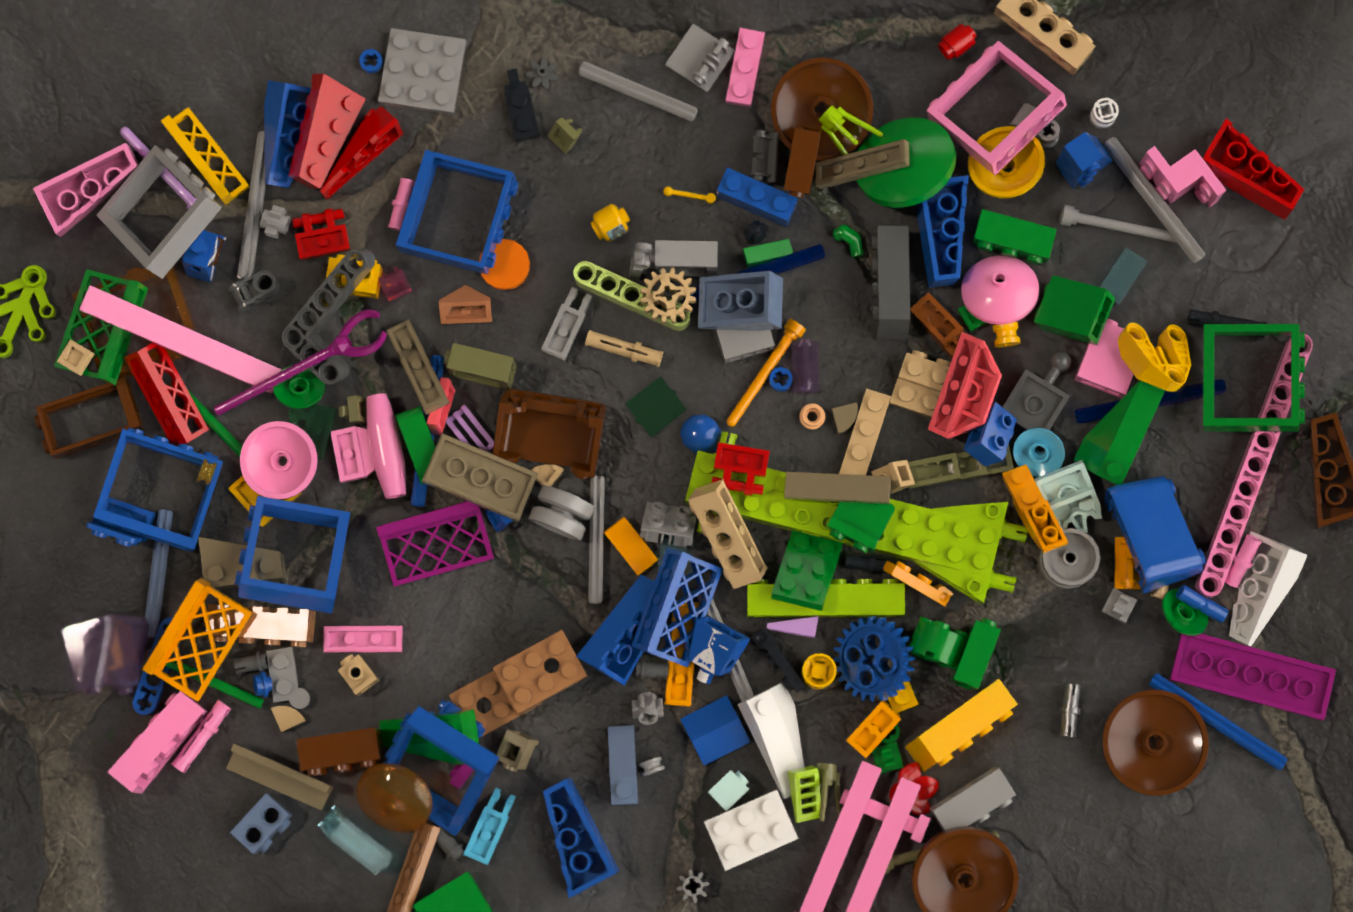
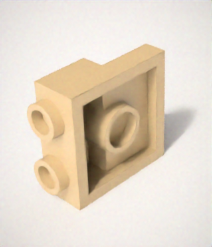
(919, 383)

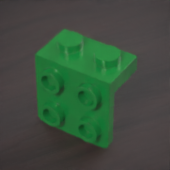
(860, 523)

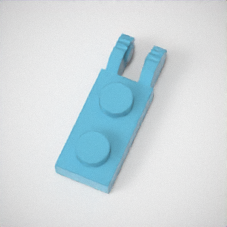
(489, 829)

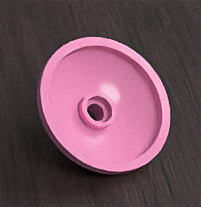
(1000, 301)
(262, 456)

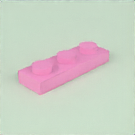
(745, 67)

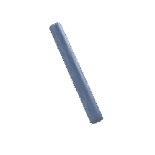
(157, 575)

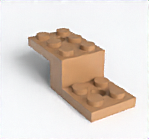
(521, 682)

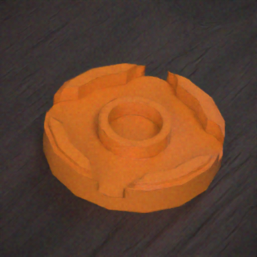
(510, 266)

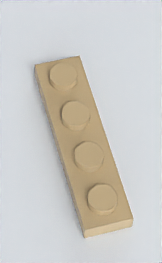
(865, 433)

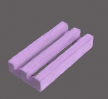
(457, 415)

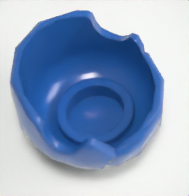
(700, 433)

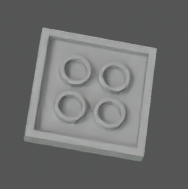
(422, 71)

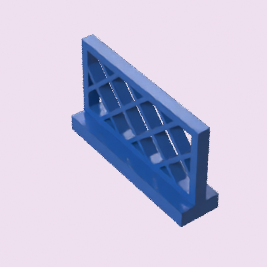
(662, 602)

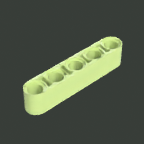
(617, 295)

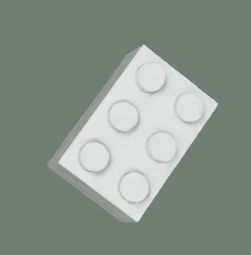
(751, 830)

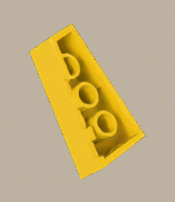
(961, 725)

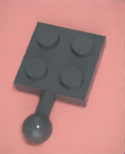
(1036, 400)

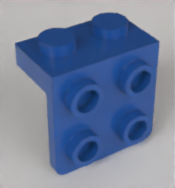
(125, 509)

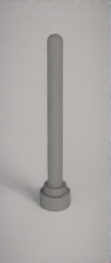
(1072, 216)

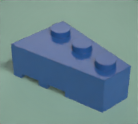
(1082, 160)

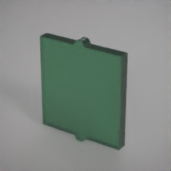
(655, 406)

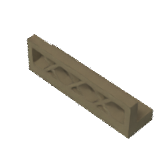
(279, 777)

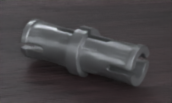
(1070, 710)

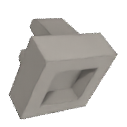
(1119, 605)

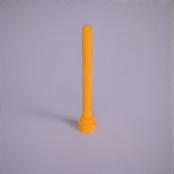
(792, 331)

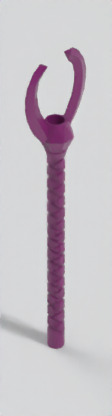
(340, 346)

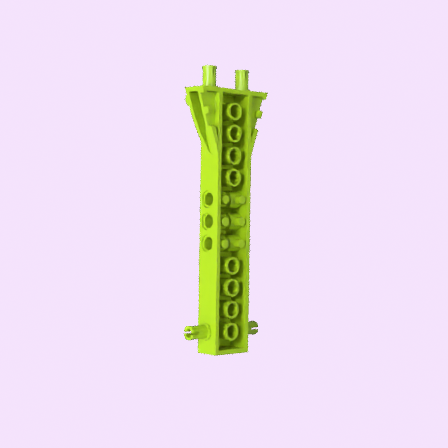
(947, 542)

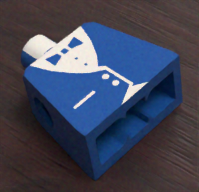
(715, 648)

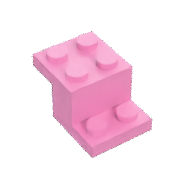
(1181, 177)

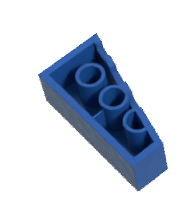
(942, 231)
(610, 646)
(577, 838)

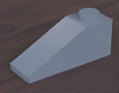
(622, 765)

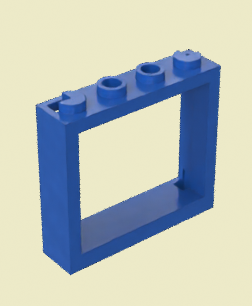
(419, 196)
(159, 445)
(283, 593)
(459, 746)

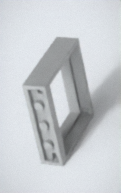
(186, 229)

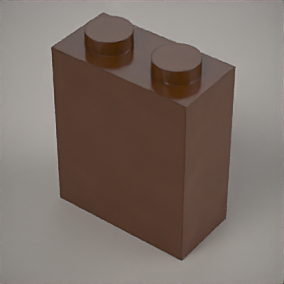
(802, 160)

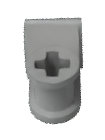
(1050, 140)

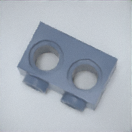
(257, 819)

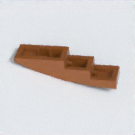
(938, 323)

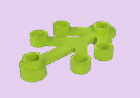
(22, 307)

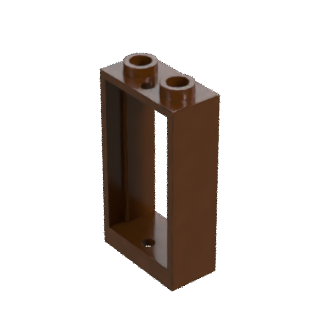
(44, 422)

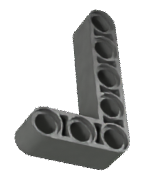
(323, 312)

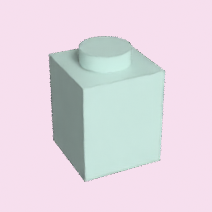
(729, 789)

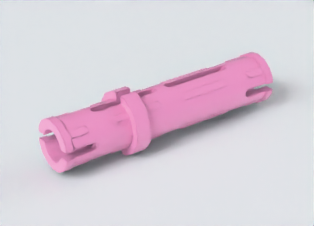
(198, 740)

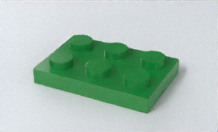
(807, 570)

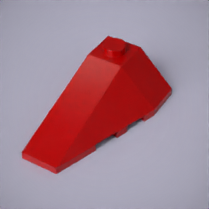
(369, 141)

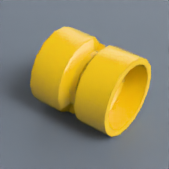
(818, 671)

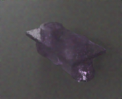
(805, 366)

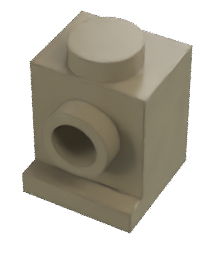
(508, 750)

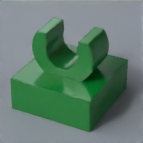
(887, 757)

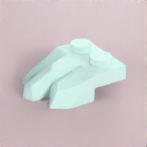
(1070, 495)

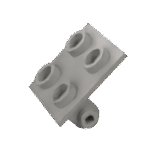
(700, 57)
(669, 521)

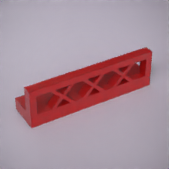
(149, 378)

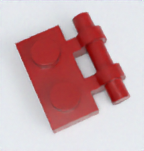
(321, 241)
(743, 461)

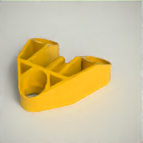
(1165, 365)

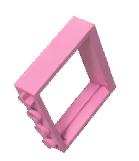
(1022, 133)

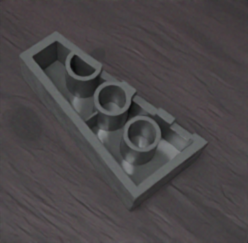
(891, 283)

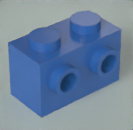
(990, 441)

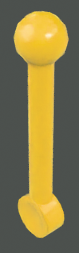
(710, 198)

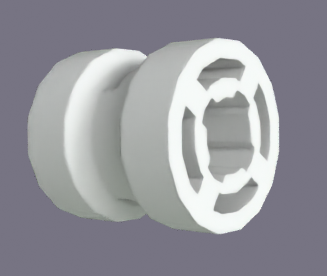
(1102, 118)

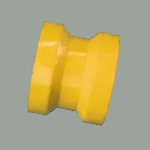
(1006, 335)

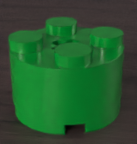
(938, 643)

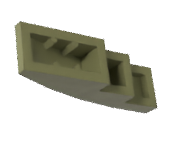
(954, 468)

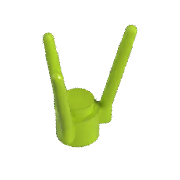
(833, 120)

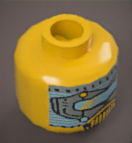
(610, 222)

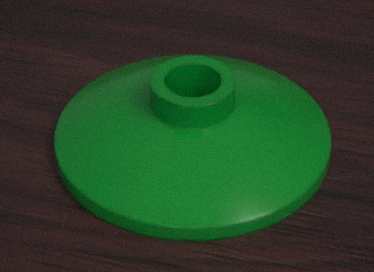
(307, 381)
(1182, 616)

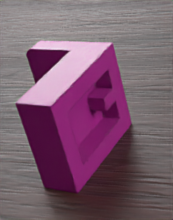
(460, 775)

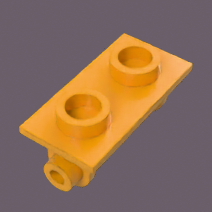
(1125, 573)

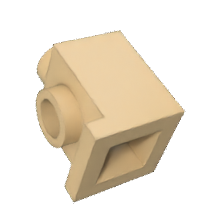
(900, 475)
(364, 680)

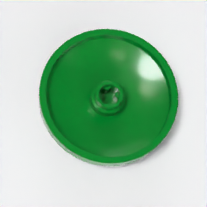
(929, 169)

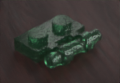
(318, 425)

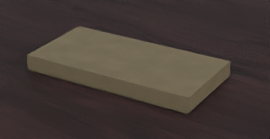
(479, 477)

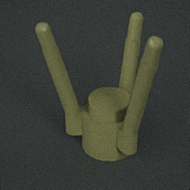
(827, 775)

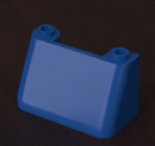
(1154, 532)

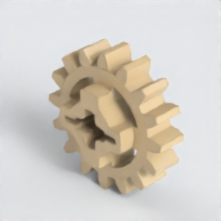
(678, 293)

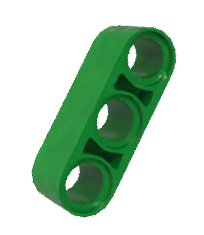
(417, 439)

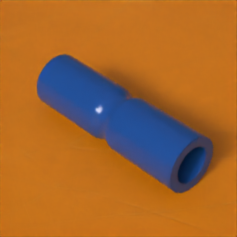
(1204, 604)

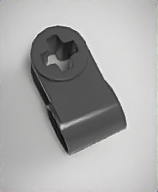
(252, 290)

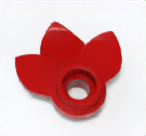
(928, 787)

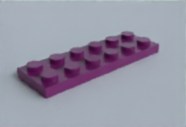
(1253, 675)

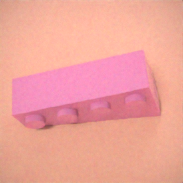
(85, 187)

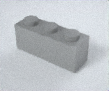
(974, 800)

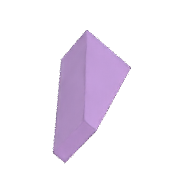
(801, 627)

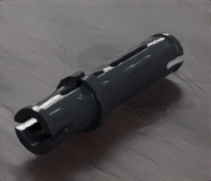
(1199, 318)

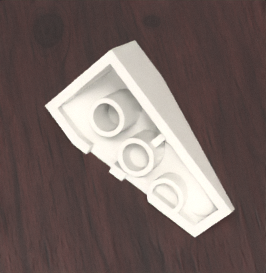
(1264, 587)
(776, 732)

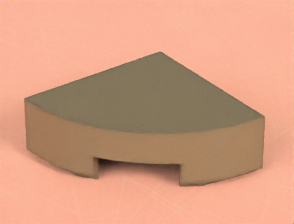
(845, 416)

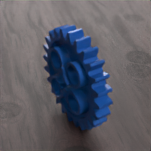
(856, 670)

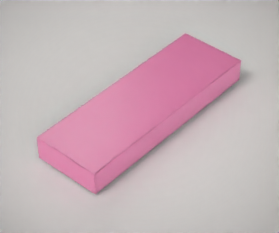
(362, 639)

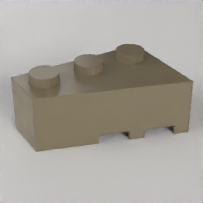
(222, 558)

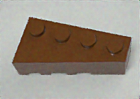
(1330, 471)

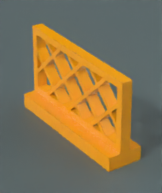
(177, 628)

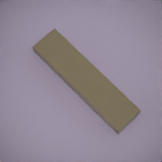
(862, 164)
(417, 366)
(837, 487)

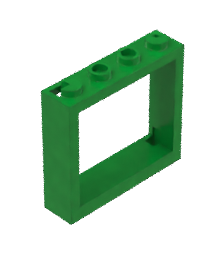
(1297, 389)

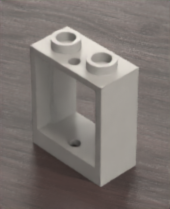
(692, 257)

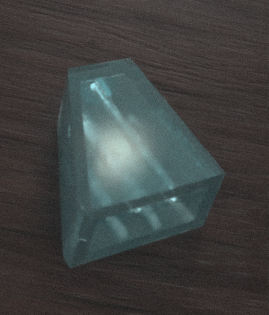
(355, 841)

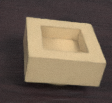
(75, 357)

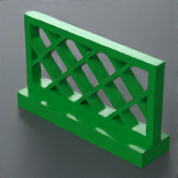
(118, 338)

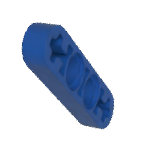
(144, 683)

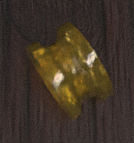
(206, 471)

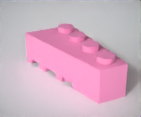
(158, 742)

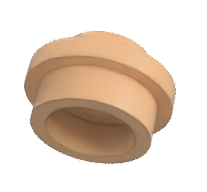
(812, 408)

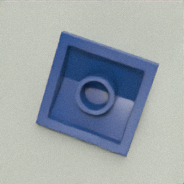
(715, 730)

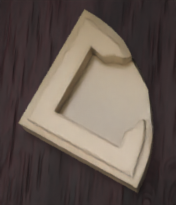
(547, 474)
(287, 717)

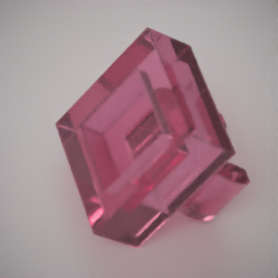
(395, 284)

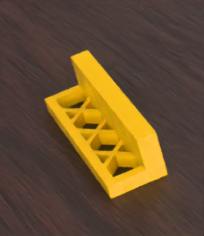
(195, 156)

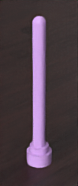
(167, 176)

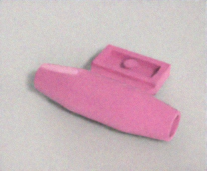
(373, 449)

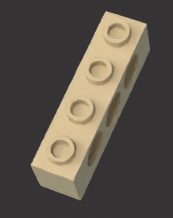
(1048, 42)
(729, 521)

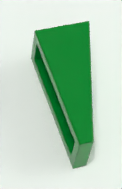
(766, 252)

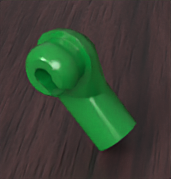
(850, 236)

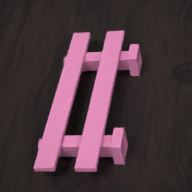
(894, 819)

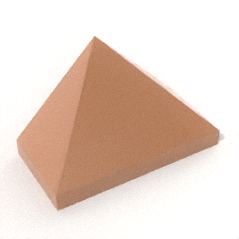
(465, 306)

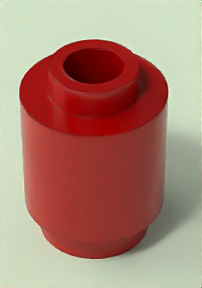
(957, 41)

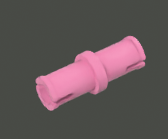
(401, 203)
(1243, 561)

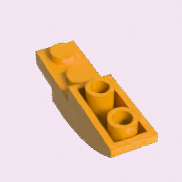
(1034, 510)

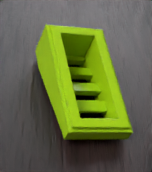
(810, 772)

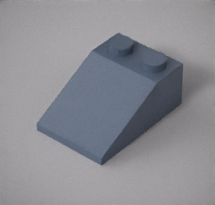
(741, 301)

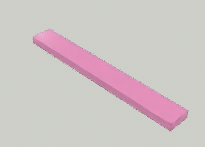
(176, 337)

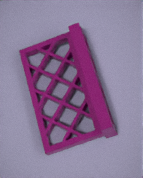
(429, 520)

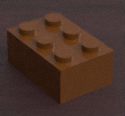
(340, 751)

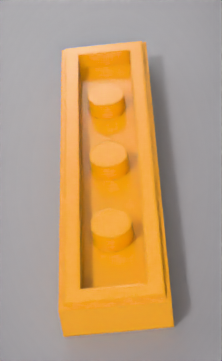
(679, 677)

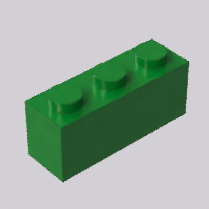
(1014, 237)

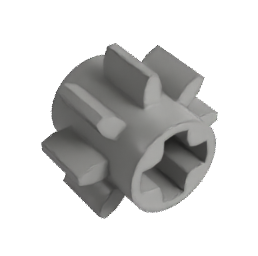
(275, 221)
(647, 708)
(697, 880)

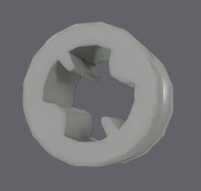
(651, 766)

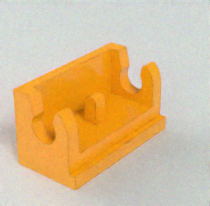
(874, 729)

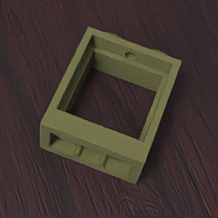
(480, 366)

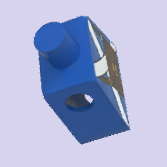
(203, 254)

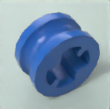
(372, 53)
(777, 386)

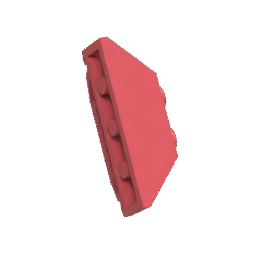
(966, 389)

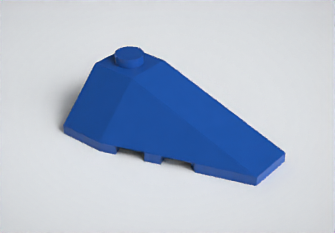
(282, 120)

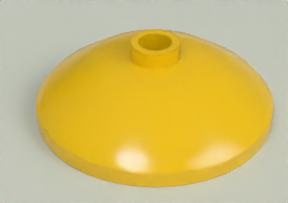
(1026, 165)

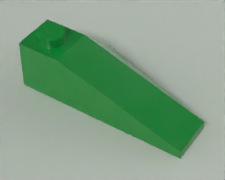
(1117, 437)
(462, 721)

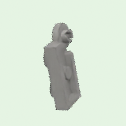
(284, 678)

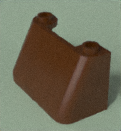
(550, 430)

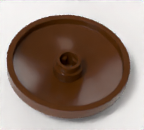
(810, 91)
(1155, 742)
(965, 872)

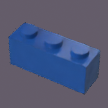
(756, 197)

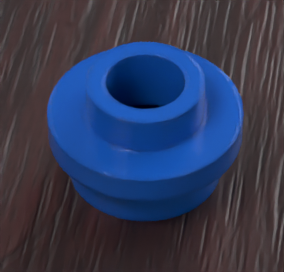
(262, 684)

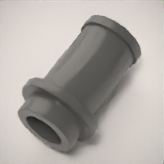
(251, 663)
(651, 669)
(449, 845)

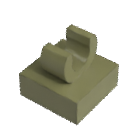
(564, 134)
(355, 410)

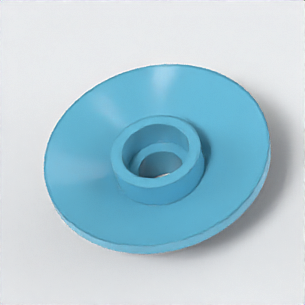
(1038, 462)

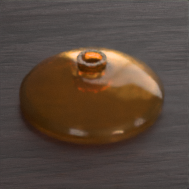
(394, 797)

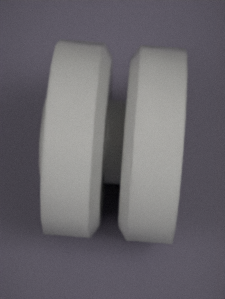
(561, 512)
(1071, 575)

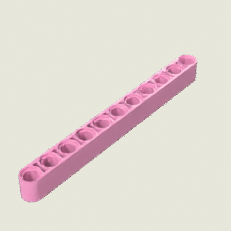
(1249, 477)

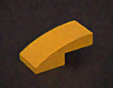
(630, 546)

